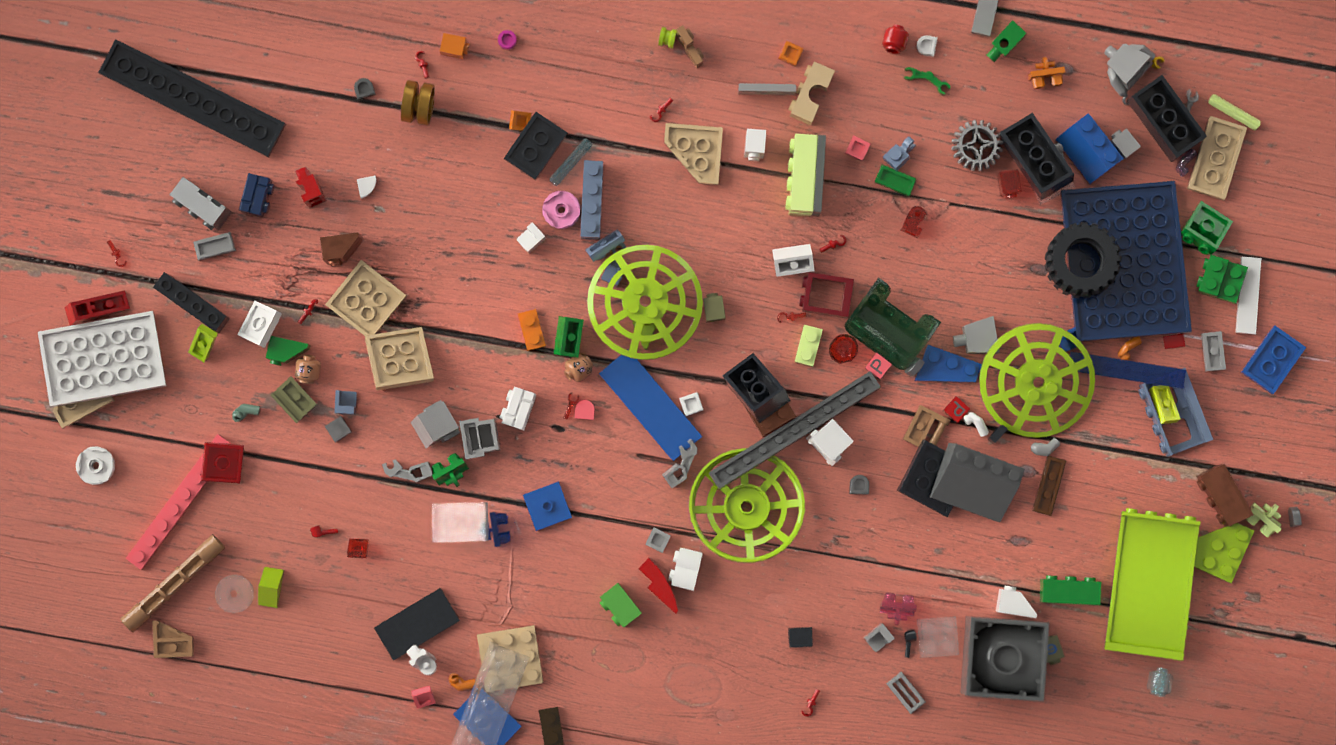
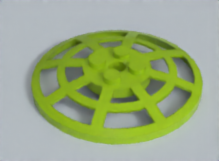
(638, 313)
(1029, 371)
(747, 520)

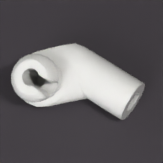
(978, 422)

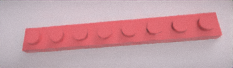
(170, 514)

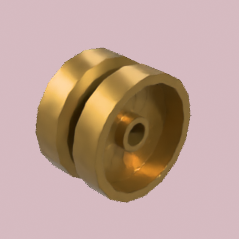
(417, 102)

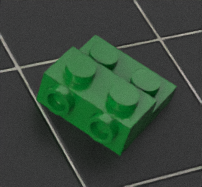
(1205, 228)
(1222, 279)

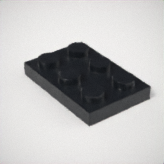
(535, 146)

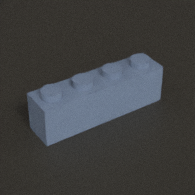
(592, 200)

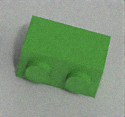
(620, 605)

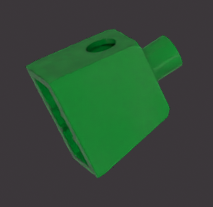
(1012, 34)

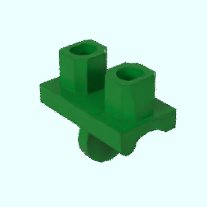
(451, 473)

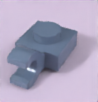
(898, 156)

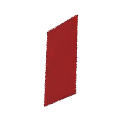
(1174, 341)

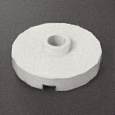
(85, 464)

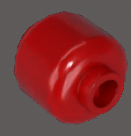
(895, 39)

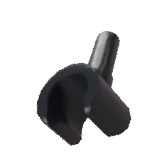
(909, 636)

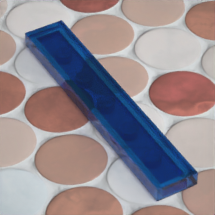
(1134, 370)

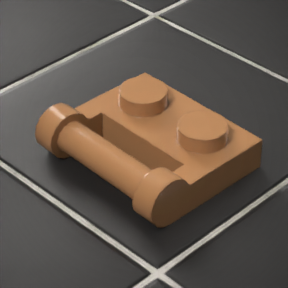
(921, 425)

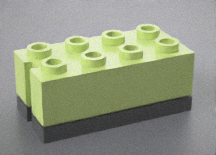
(806, 175)

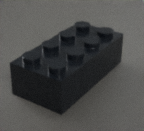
(1166, 118)
(1036, 156)

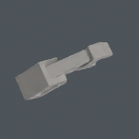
(687, 458)
(398, 471)

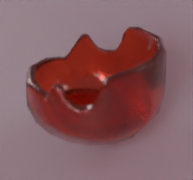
(843, 348)

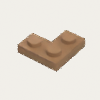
(686, 40)

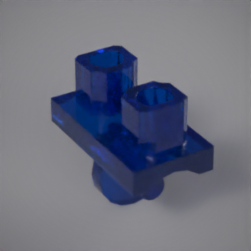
(499, 538)

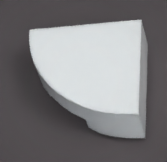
(366, 185)

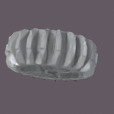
(977, 138)

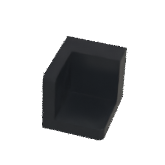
(800, 637)

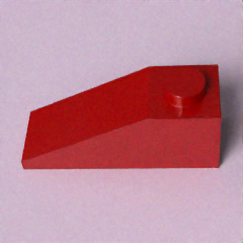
(96, 307)

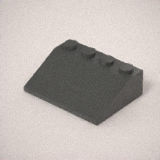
(976, 482)

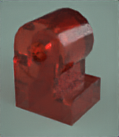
(913, 219)

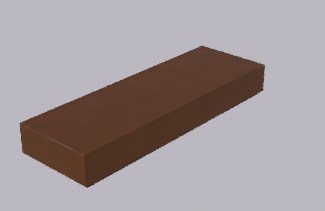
(1049, 485)

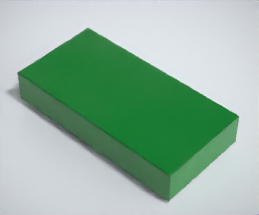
(895, 180)

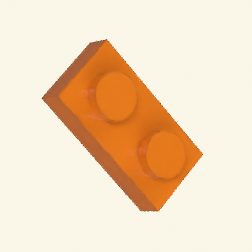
(531, 329)

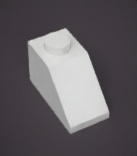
(1014, 603)

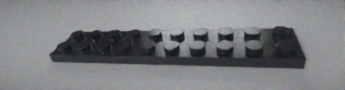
(192, 98)

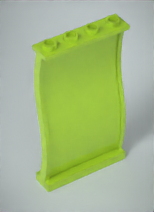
(1152, 584)

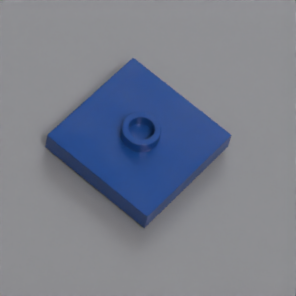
(547, 506)

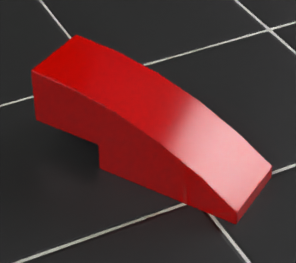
(659, 584)

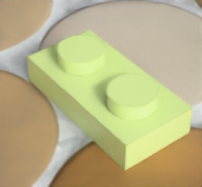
(808, 345)

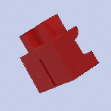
(310, 184)

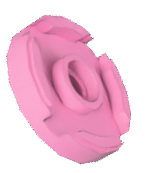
(554, 202)

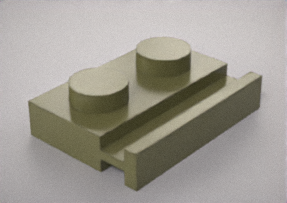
(294, 399)

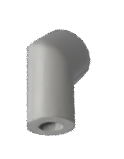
(1045, 449)

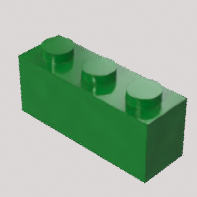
(1070, 590)

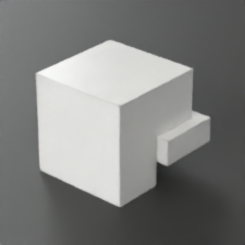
(830, 441)

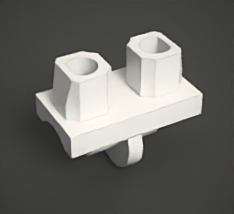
(422, 660)

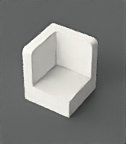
(531, 238)

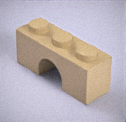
(817, 77)

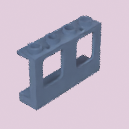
(1188, 409)

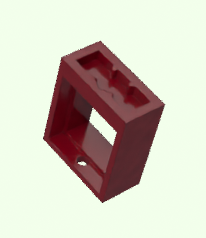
(846, 300)

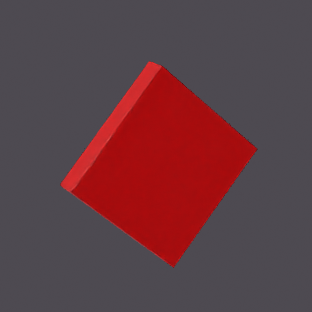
(222, 462)

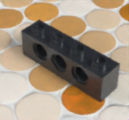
(191, 302)

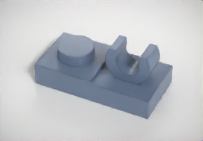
(603, 246)

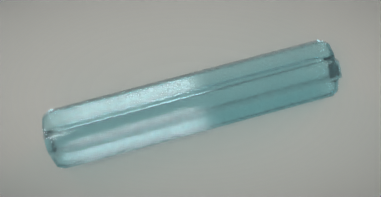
(570, 162)

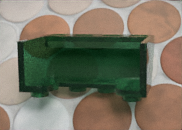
(888, 329)

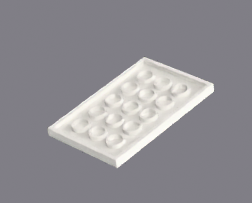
(101, 359)

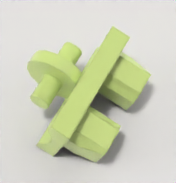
(1271, 525)

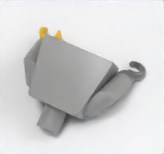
(1128, 66)

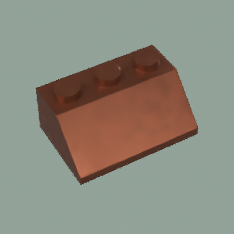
(1224, 495)

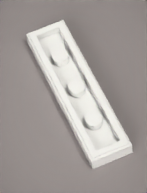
(1248, 299)

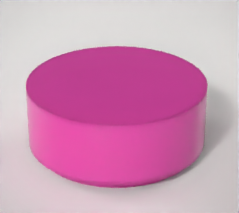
(507, 40)

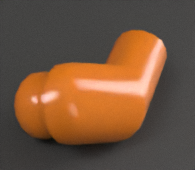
(1129, 345)

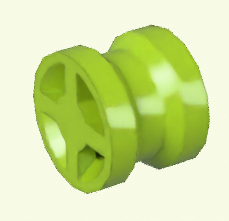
(667, 37)

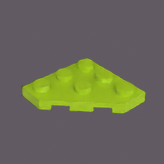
(1222, 551)

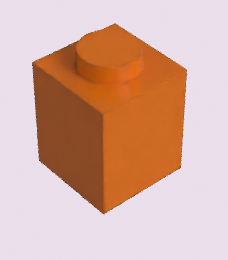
(454, 46)

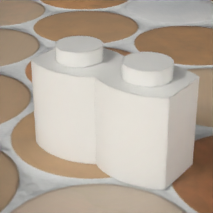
(686, 568)

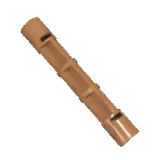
(142, 611)

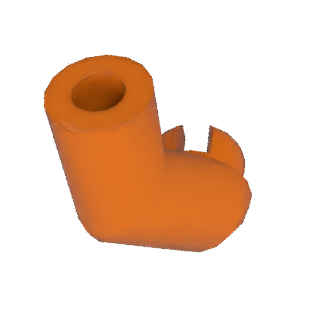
(459, 683)

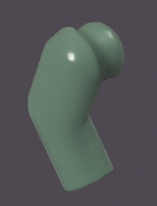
(243, 410)

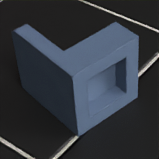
(610, 271)
(345, 402)

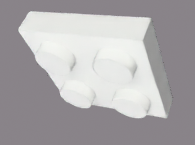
(259, 324)

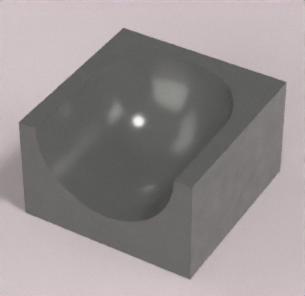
(1004, 658)

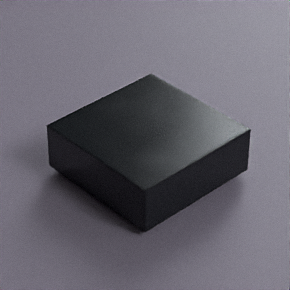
(996, 435)

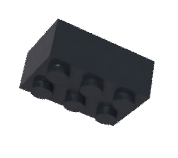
(756, 388)

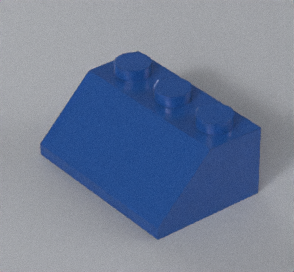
(1089, 148)

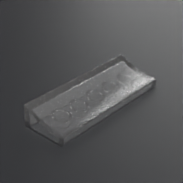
(491, 697)

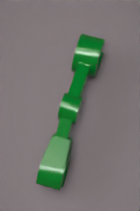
(916, 74)

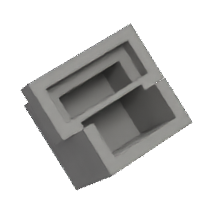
(435, 424)
(479, 437)

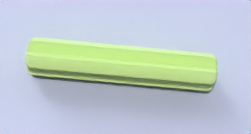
(1234, 112)

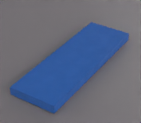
(650, 405)

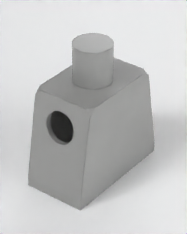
(977, 336)

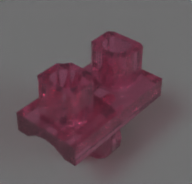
(896, 610)

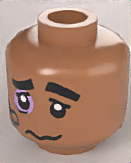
(578, 368)
(307, 369)

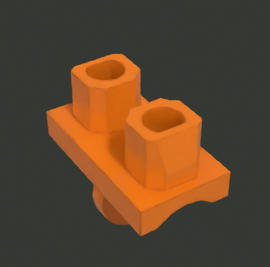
(1038, 76)

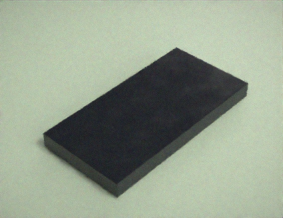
(417, 623)

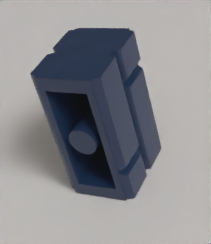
(256, 195)

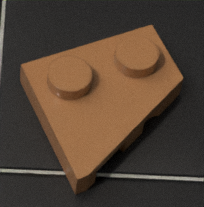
(171, 642)

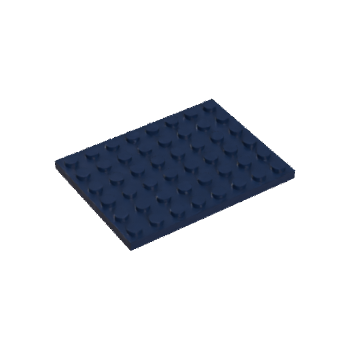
(1151, 284)

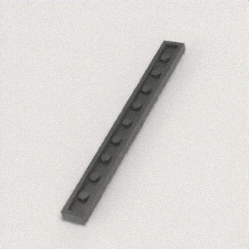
(794, 430)

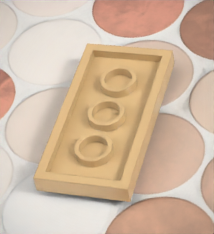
(1217, 158)

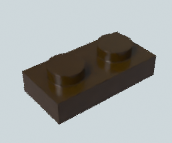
(551, 726)

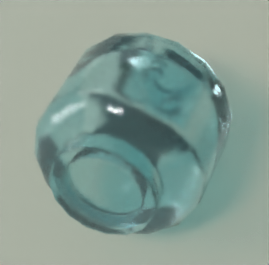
(1160, 682)

